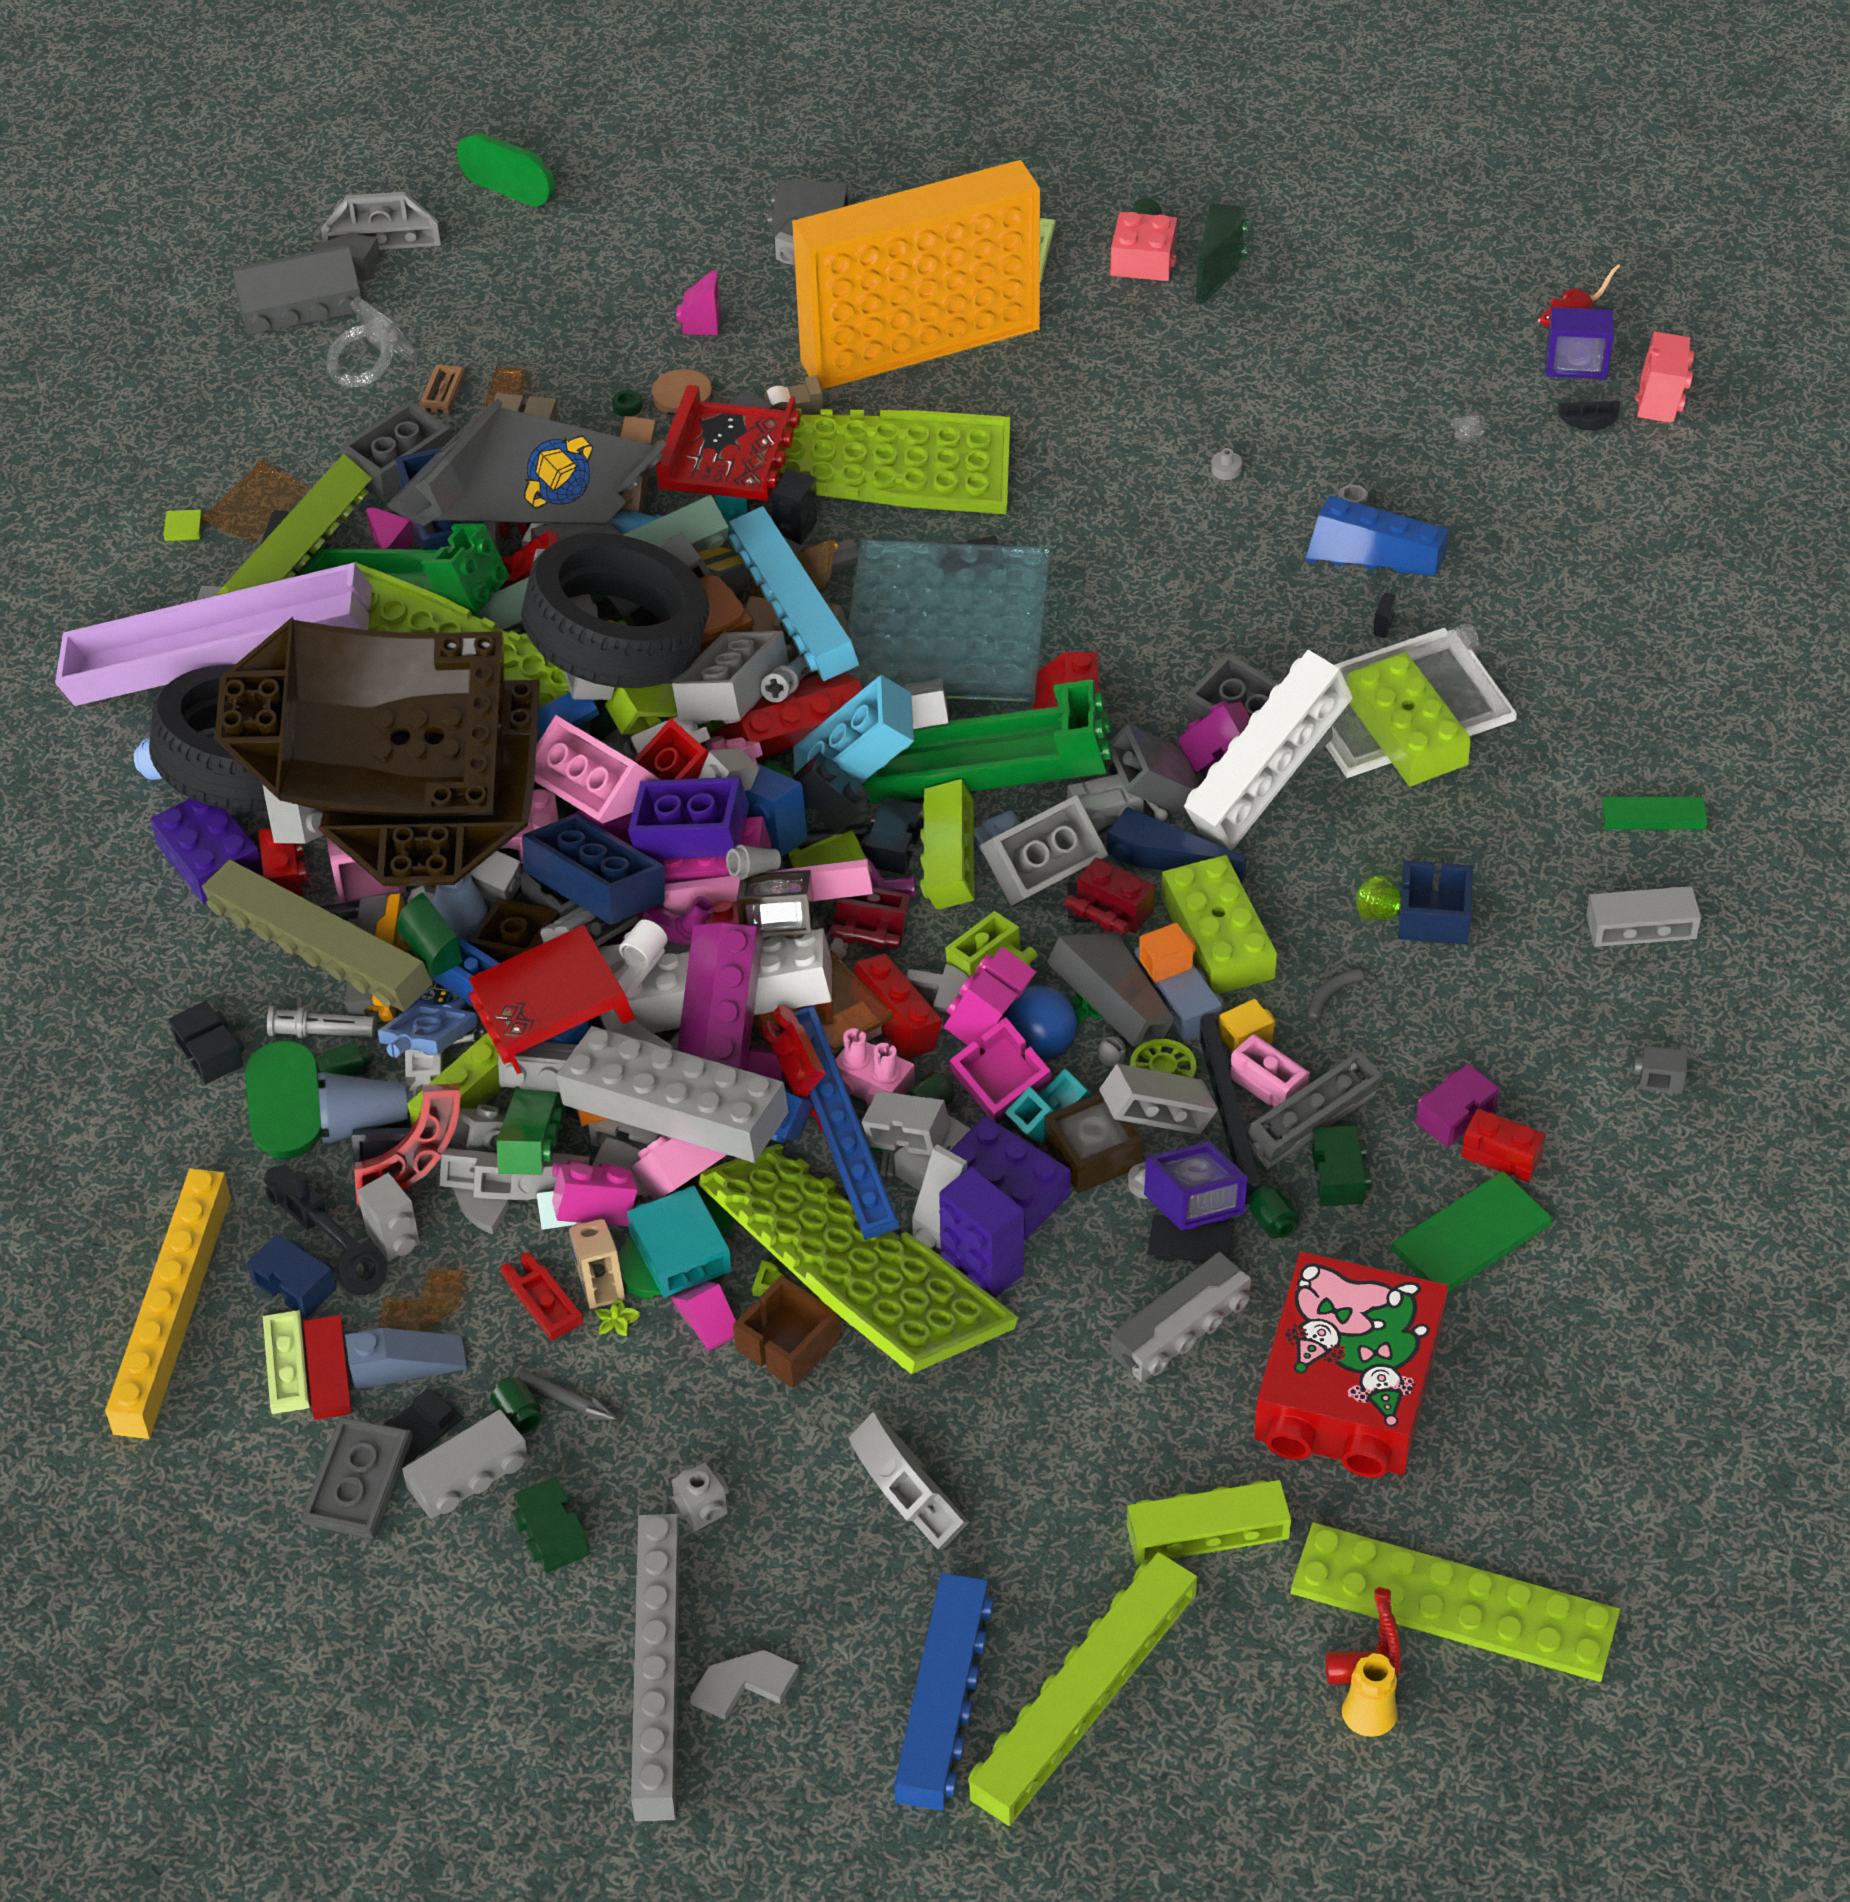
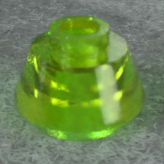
(1378, 899)

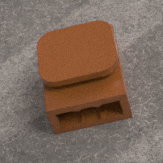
(725, 612)

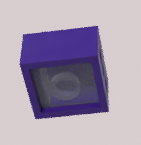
(1579, 343)
(1195, 1185)

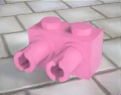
(872, 1067)

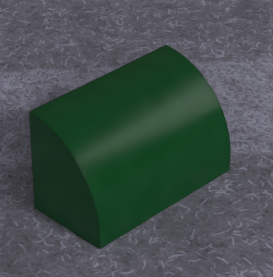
(428, 936)

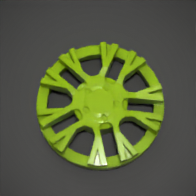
(1164, 1061)

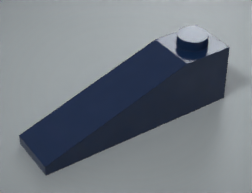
(1160, 846)

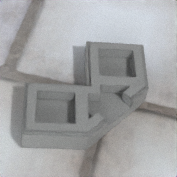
(727, 1680)

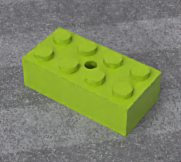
(1408, 719)
(1221, 920)

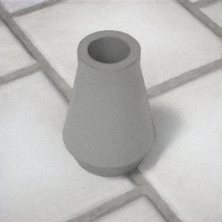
(750, 861)

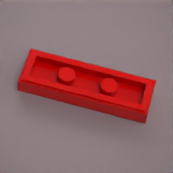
(327, 1367)

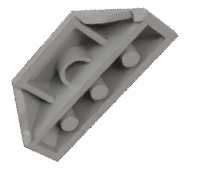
(389, 217)

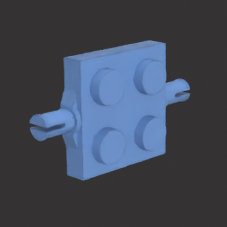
(427, 1028)

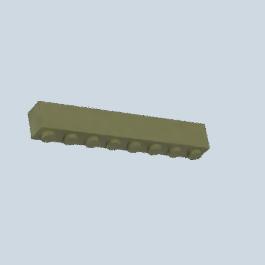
(317, 936)

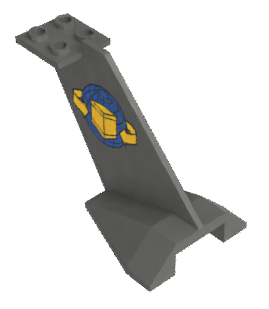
(525, 472)

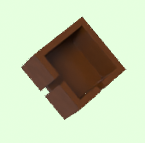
(795, 1332)

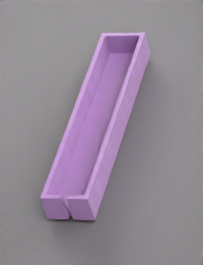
(203, 633)

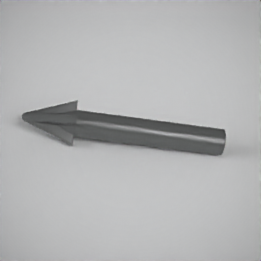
(593, 1408)

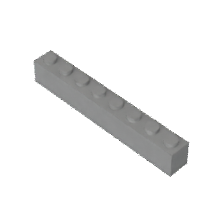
(656, 1669)

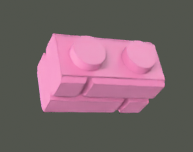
(1266, 1071)

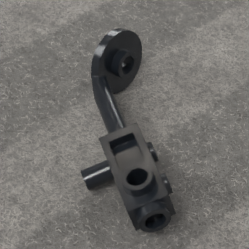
(307, 1207)

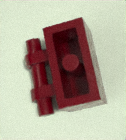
(1112, 898)
(872, 918)

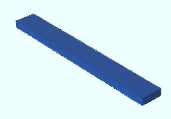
(847, 1138)

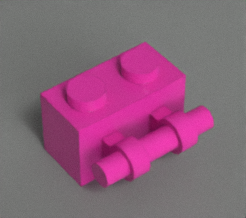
(593, 1193)

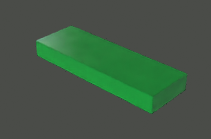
(1654, 813)

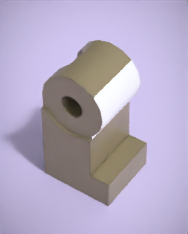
(807, 396)

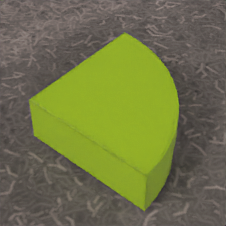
(766, 1276)

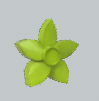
(616, 1317)

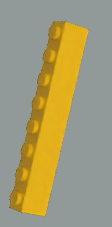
(168, 1304)

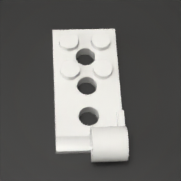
(635, 955)

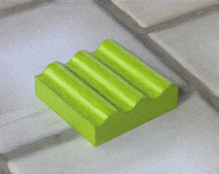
(183, 525)

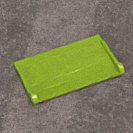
(829, 850)

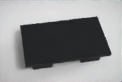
(1195, 1244)
(427, 1420)

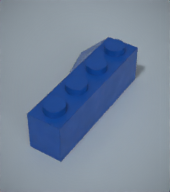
(1376, 539)

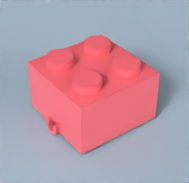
(1144, 246)
(1665, 377)

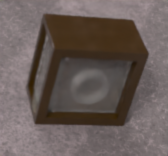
(777, 903)
(1092, 1142)

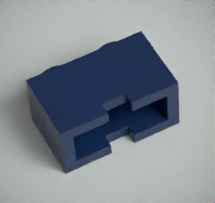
(289, 1270)

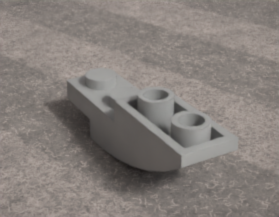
(480, 1173)
(905, 1482)

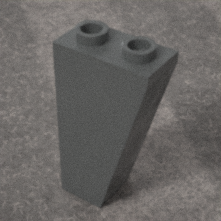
(1113, 984)

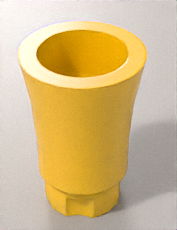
(1371, 1700)

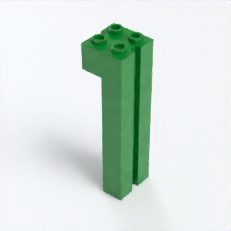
(457, 572)
(1004, 748)

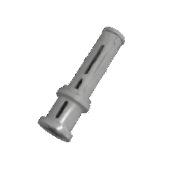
(784, 679)
(303, 1023)

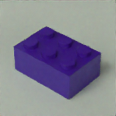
(688, 817)
(201, 840)
(1016, 1169)
(982, 1232)

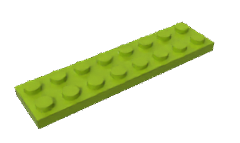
(1457, 1601)

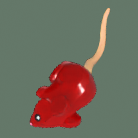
(1575, 299)

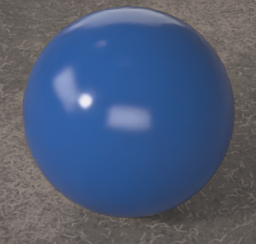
(1044, 1020)

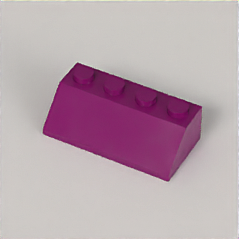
(721, 993)

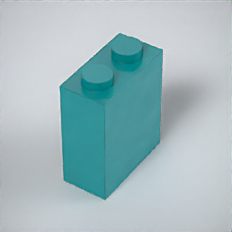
(679, 1241)

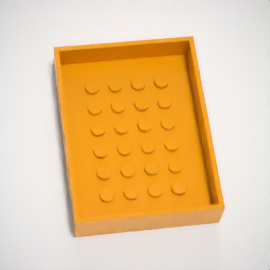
(918, 274)

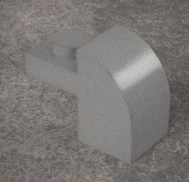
(938, 988)

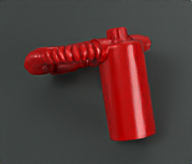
(1341, 1664)

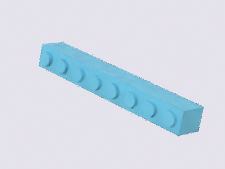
(792, 594)

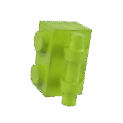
(985, 939)

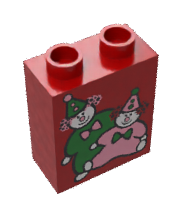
(1350, 1365)

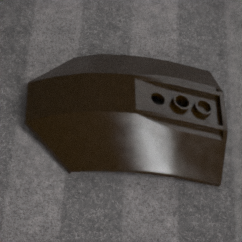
(320, 709)
(448, 847)

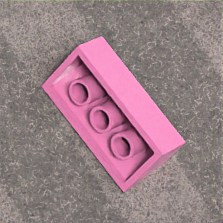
(587, 772)

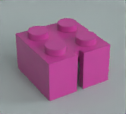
(987, 995)
(1001, 1072)

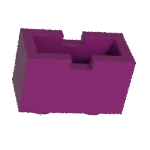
(1209, 737)
(1454, 1103)

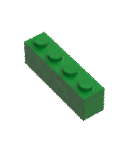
(529, 1131)

